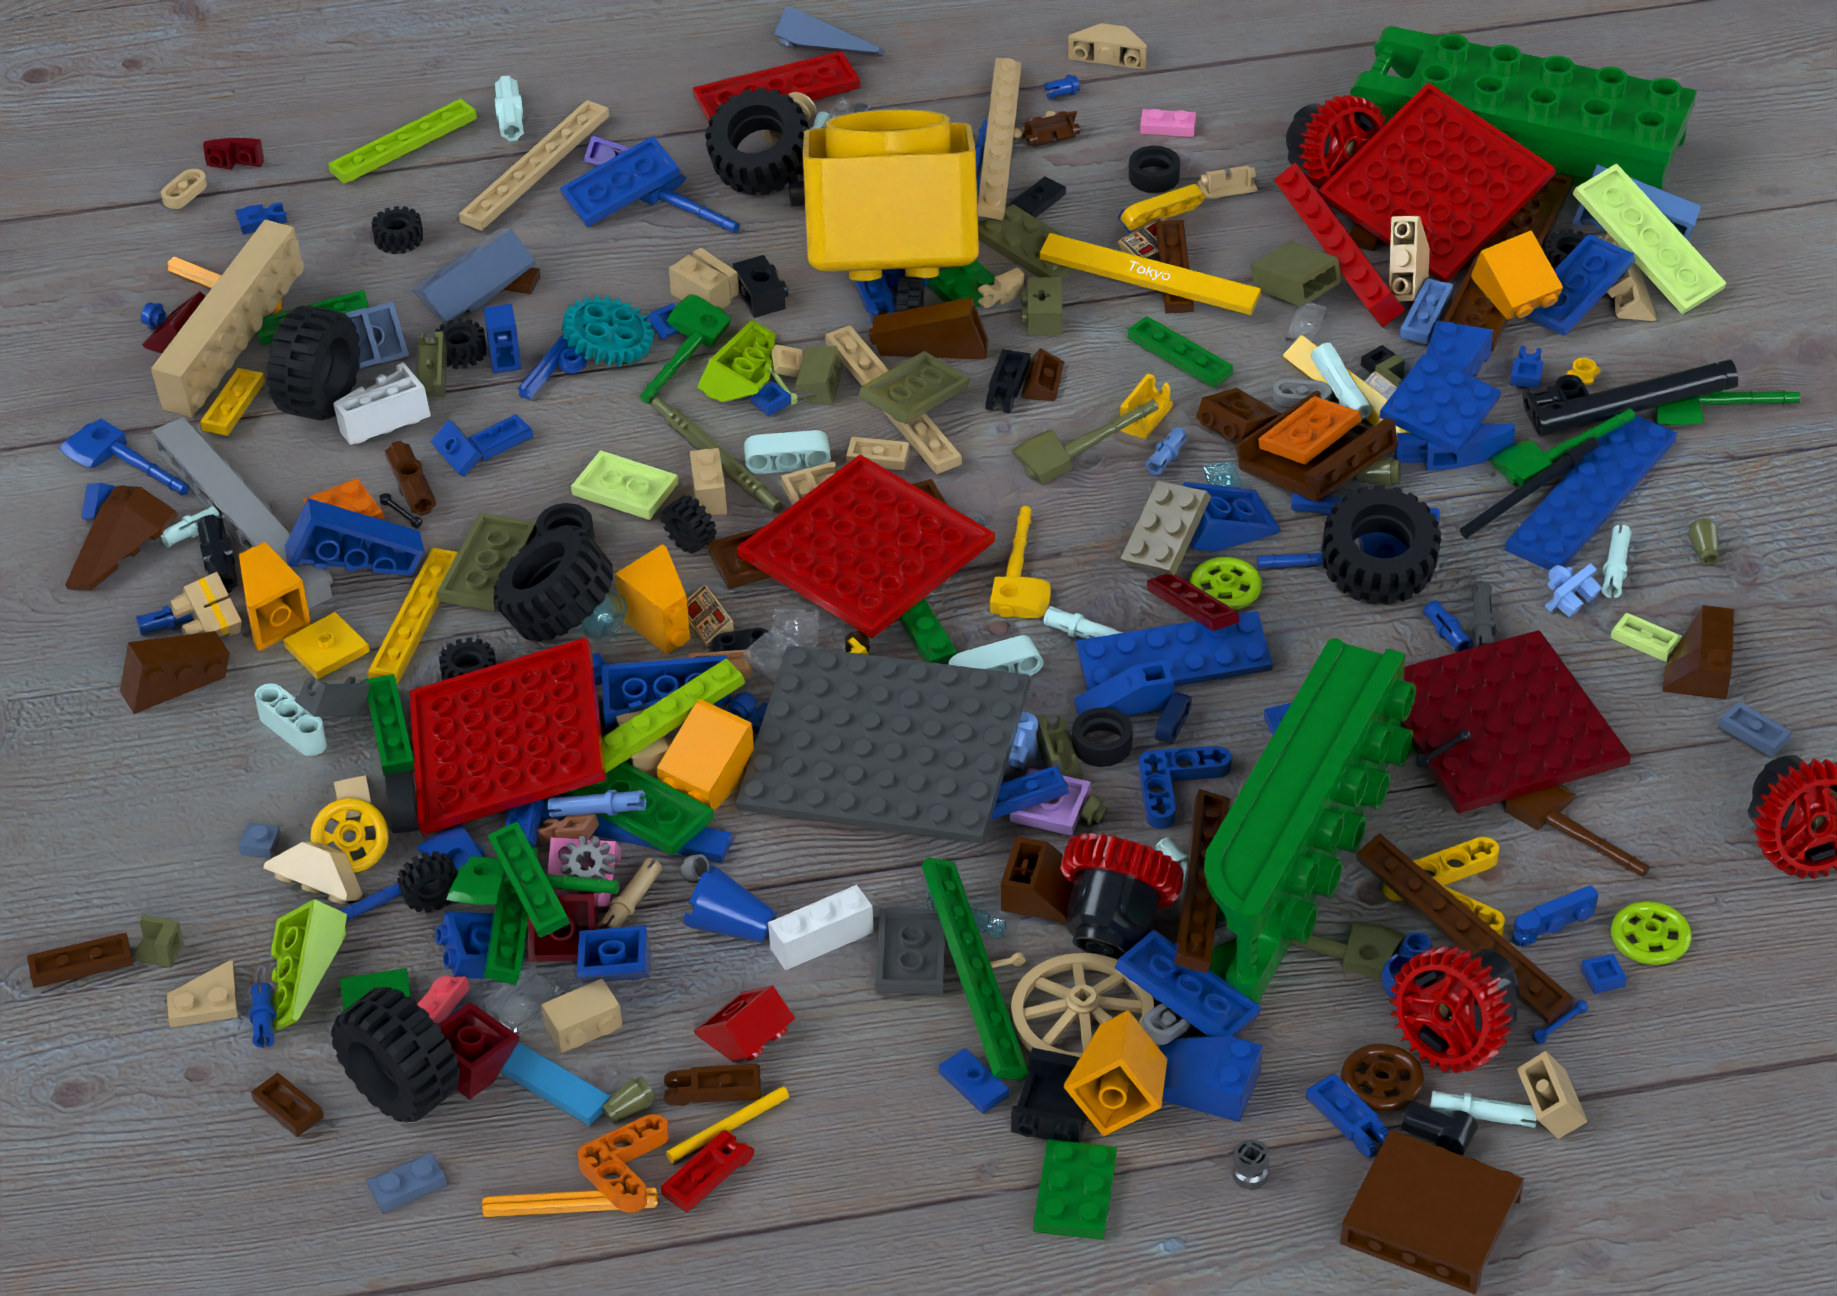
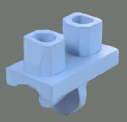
(1568, 586)
(1025, 741)

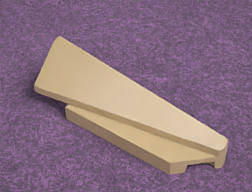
(1631, 293)

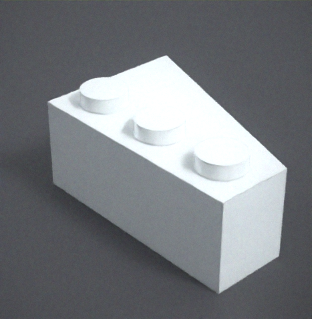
(382, 407)

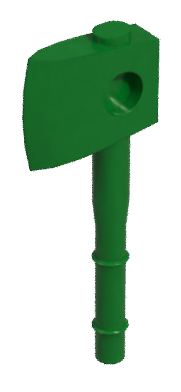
(702, 325)
(1690, 412)
(1526, 460)
(485, 880)

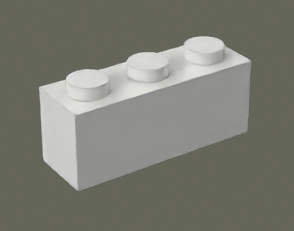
(821, 927)

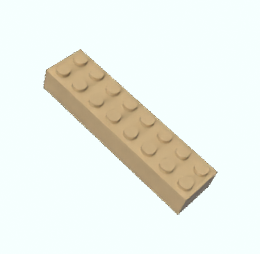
(227, 318)

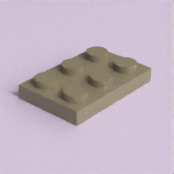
(1165, 527)

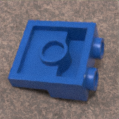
(465, 942)

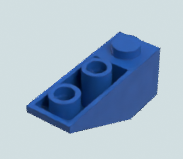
(1133, 691)

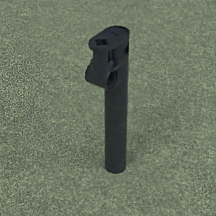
(1571, 405)

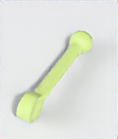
(780, 382)

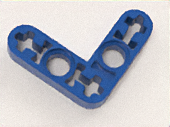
(1169, 770)

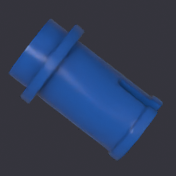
(1064, 86)

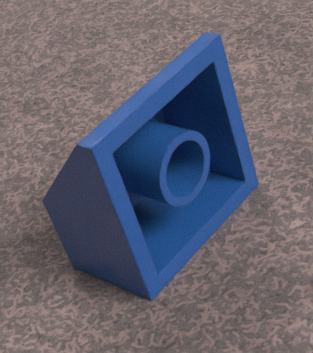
(613, 954)

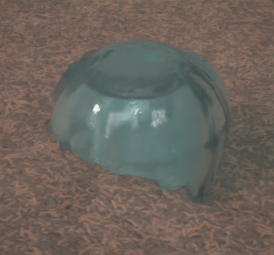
(606, 618)

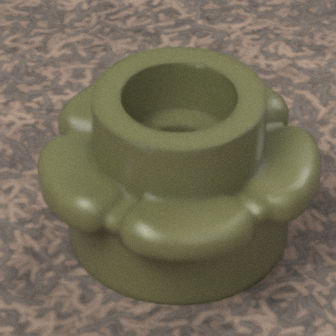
(1094, 810)

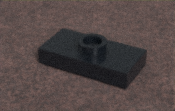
(1040, 196)

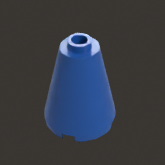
(728, 908)

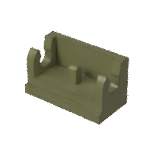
(432, 364)
(820, 374)
(1057, 747)

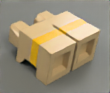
(209, 607)

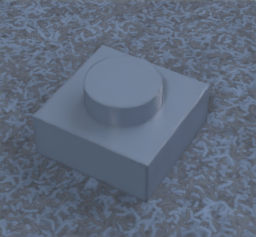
(259, 840)

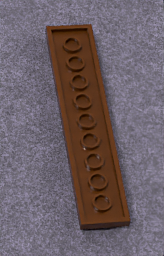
(1539, 214)

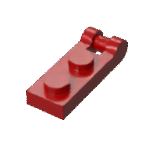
(706, 1171)

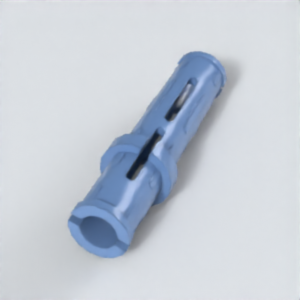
(608, 803)

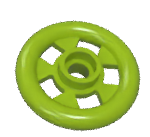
(1228, 583)
(1640, 951)

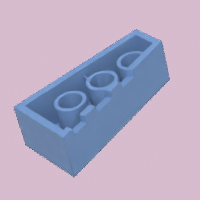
(1676, 209)

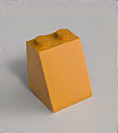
(1517, 276)
(272, 596)
(655, 600)
(708, 754)
(1118, 1075)

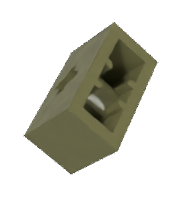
(1043, 305)

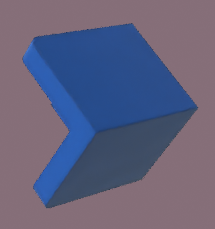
(94, 498)

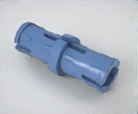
(1166, 451)

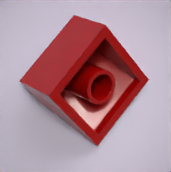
(747, 1024)

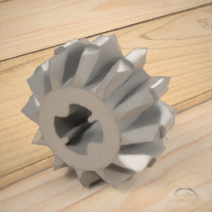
(583, 852)

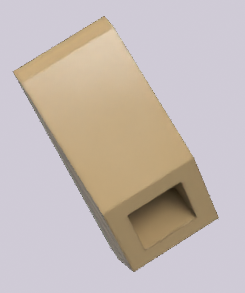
(1108, 45)
(1408, 257)
(318, 870)

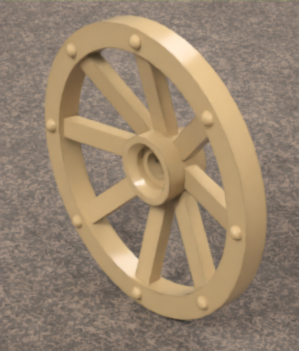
(1081, 1003)

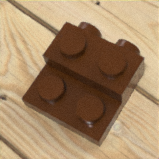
(1234, 414)

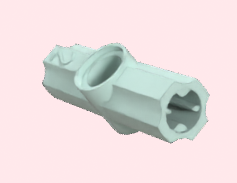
(509, 108)

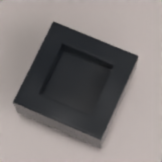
(1375, 357)

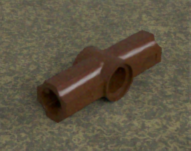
(410, 478)

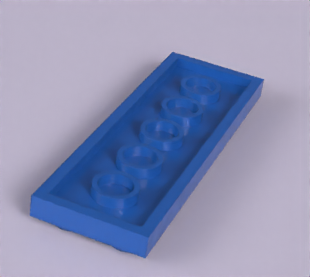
(1189, 648)

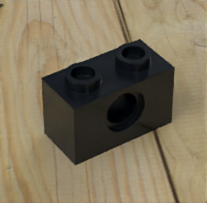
(760, 286)

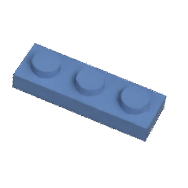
(1426, 310)

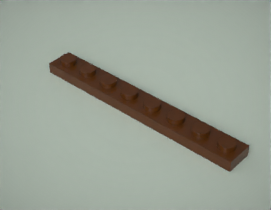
(1198, 906)
(1460, 923)

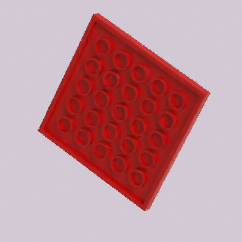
(1445, 168)
(866, 545)
(506, 736)

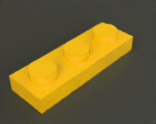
(232, 402)

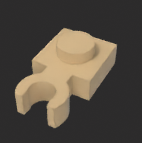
(1005, 288)

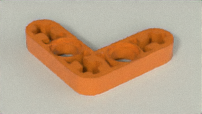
(644, 1135)

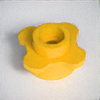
(1585, 370)

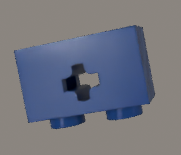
(502, 338)

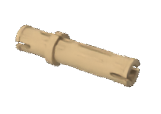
(623, 907)

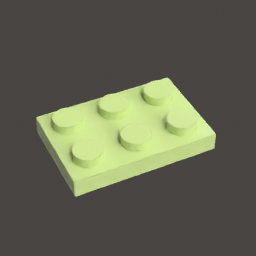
(624, 485)

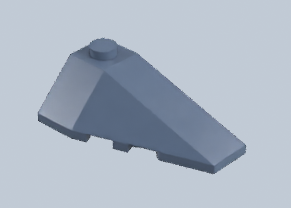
(811, 33)

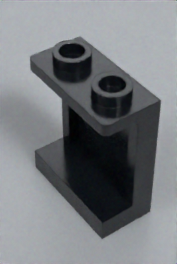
(1044, 1104)

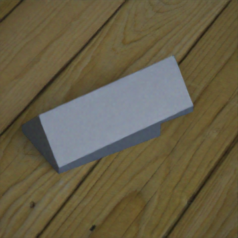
(475, 275)
(379, 335)

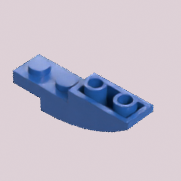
(1481, 446)

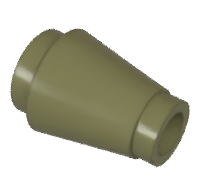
(1382, 472)
(1704, 538)
(629, 1099)

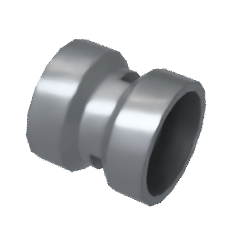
(1250, 1164)

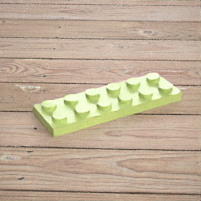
(1654, 240)

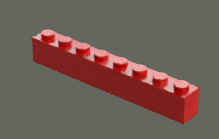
(1339, 243)

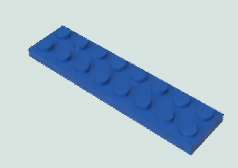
(1590, 493)

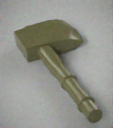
(1047, 457)
(1366, 949)

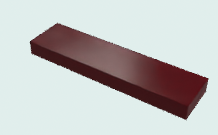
(1193, 601)

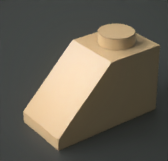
(352, 788)

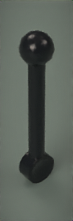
(385, 499)
(1423, 760)

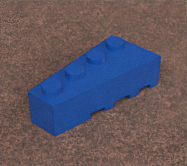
(1460, 346)
(351, 540)
(642, 684)

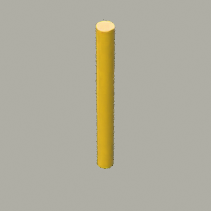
(728, 1123)

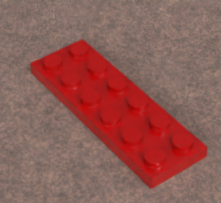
(813, 77)

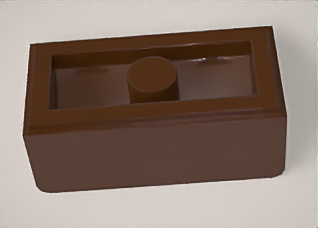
(1043, 377)

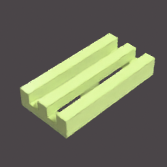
(1646, 637)

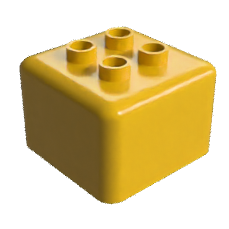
(890, 194)

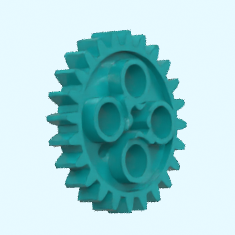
(607, 330)

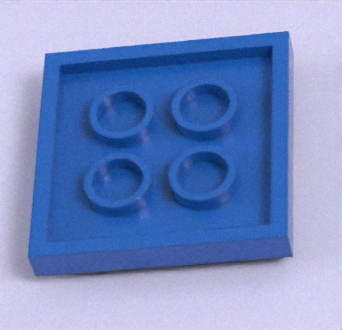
(1440, 404)

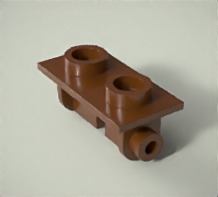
(1039, 129)

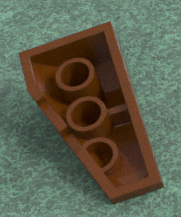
(118, 530)
(1703, 656)

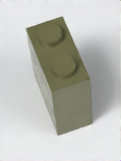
(1296, 273)

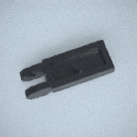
(1007, 378)

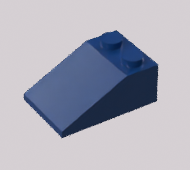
(1231, 518)
(1211, 1074)

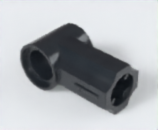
(1449, 1131)

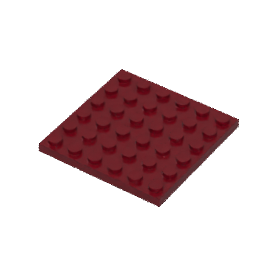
(1524, 719)

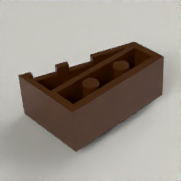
(171, 667)

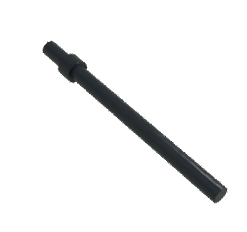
(1570, 458)

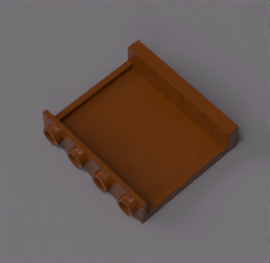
(1327, 470)
(1431, 1211)

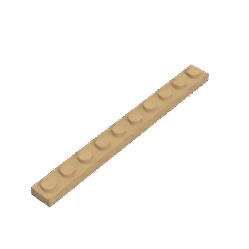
(999, 139)

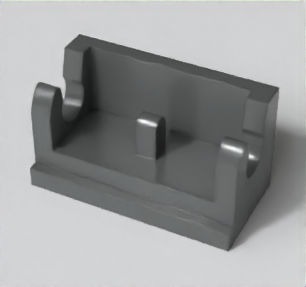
(333, 699)

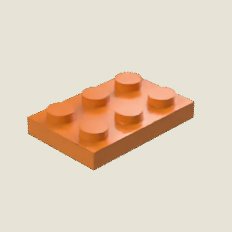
(1309, 430)

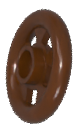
(1383, 1076)

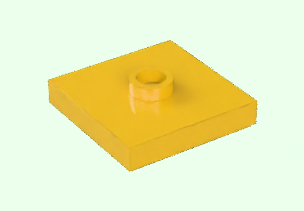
(326, 645)

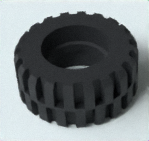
(749, 114)
(312, 362)
(1387, 513)
(553, 583)
(395, 1054)

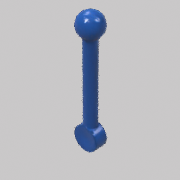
(1540, 1035)

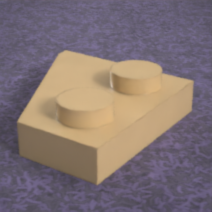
(804, 481)
(204, 998)

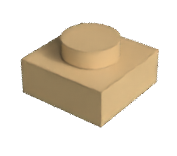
(787, 360)

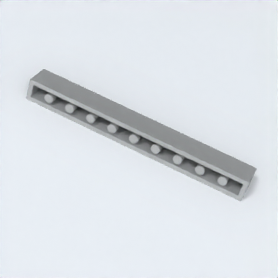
(242, 512)

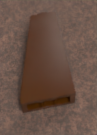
(940, 329)

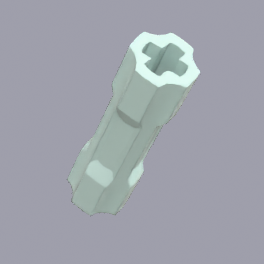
(1340, 381)

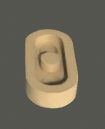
(183, 188)

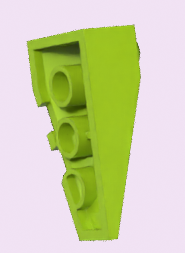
(740, 365)
(304, 949)

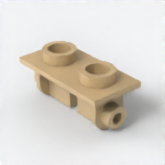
(1217, 185)

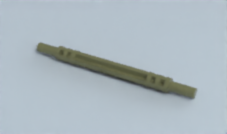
(730, 466)

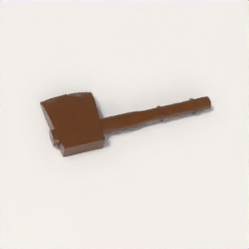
(1545, 807)

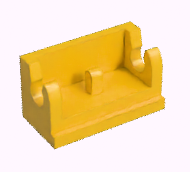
(1141, 394)

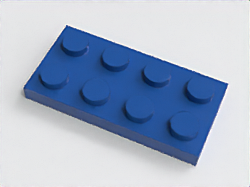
(620, 181)
(1585, 278)
(1195, 996)

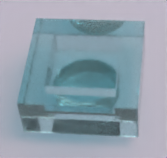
(1223, 475)

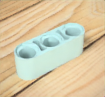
(786, 451)
(1008, 655)
(289, 720)

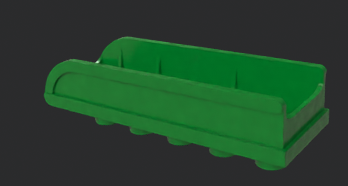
(1546, 104)
(1306, 808)

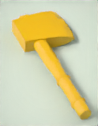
(1016, 594)

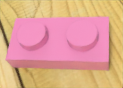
(1168, 122)

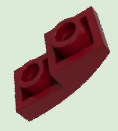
(230, 151)

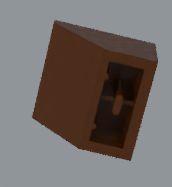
(1035, 882)

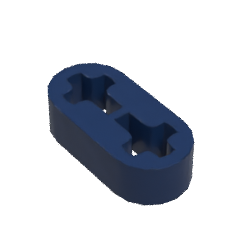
(1173, 718)

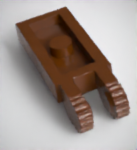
(713, 1084)

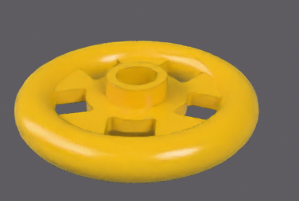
(370, 817)

